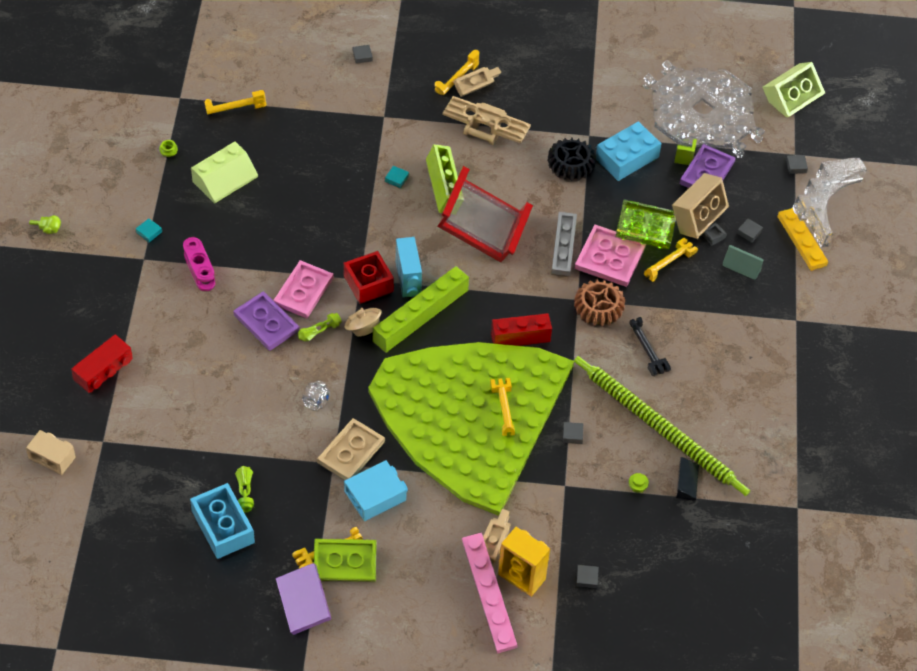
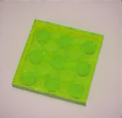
(646, 224)

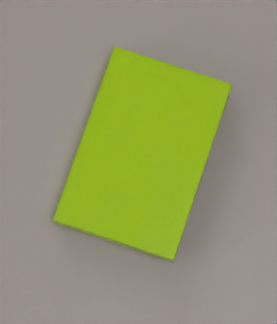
(345, 560)

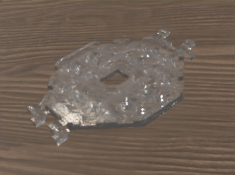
(725, 93)

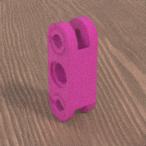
(199, 264)

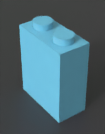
(408, 266)
(375, 490)

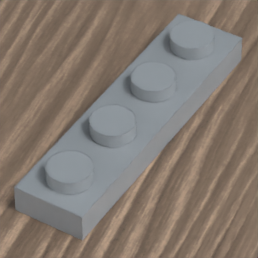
(564, 244)

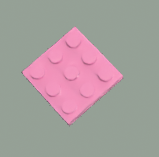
(609, 256)

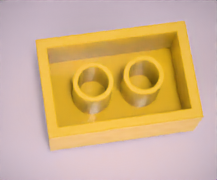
(523, 561)

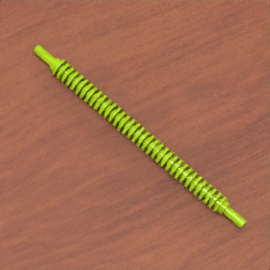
(662, 426)

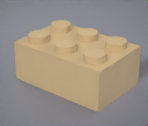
(700, 205)

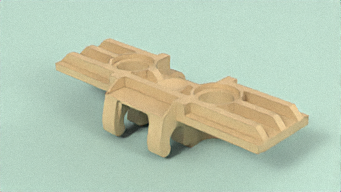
(488, 116)

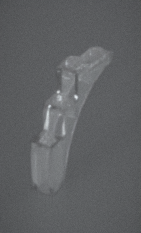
(830, 179)

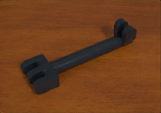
(655, 362)

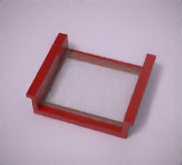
(483, 219)

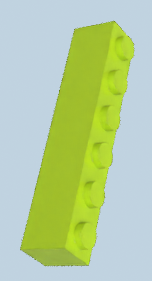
(420, 309)

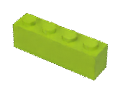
(442, 173)

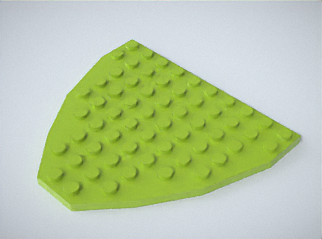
(452, 422)

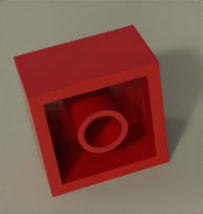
(368, 277)

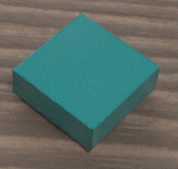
(397, 176)
(148, 230)

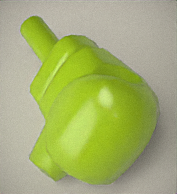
(48, 224)

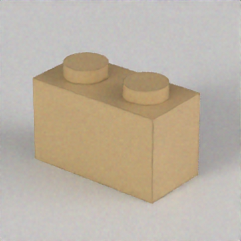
(51, 452)

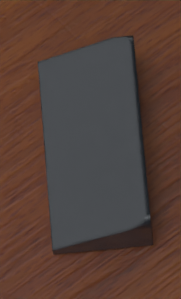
(687, 479)

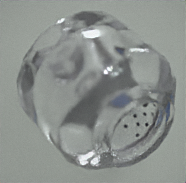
(316, 395)

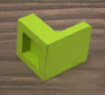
(685, 154)

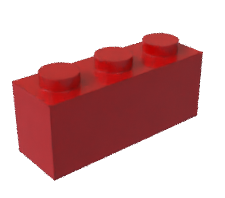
(522, 330)
(102, 363)

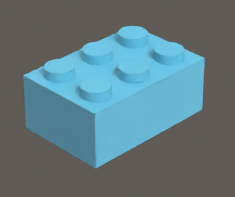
(628, 151)
(222, 520)

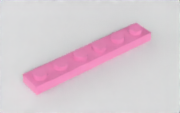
(489, 593)

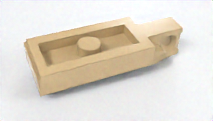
(475, 80)
(496, 534)

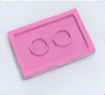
(303, 289)

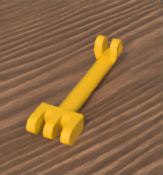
(472, 63)
(258, 99)
(682, 248)
(502, 389)
(304, 558)

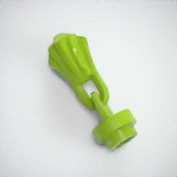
(307, 334)
(244, 478)

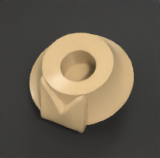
(363, 321)

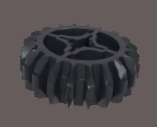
(571, 159)

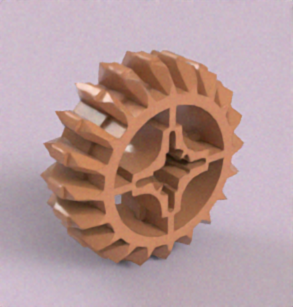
(595, 303)

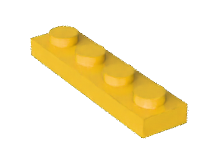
(803, 240)

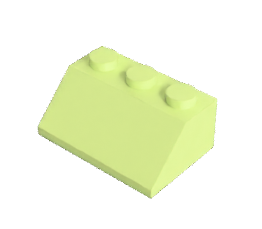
(794, 89)
(223, 172)

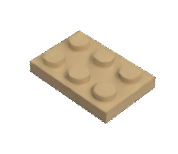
(351, 450)

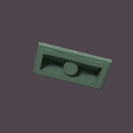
(742, 262)

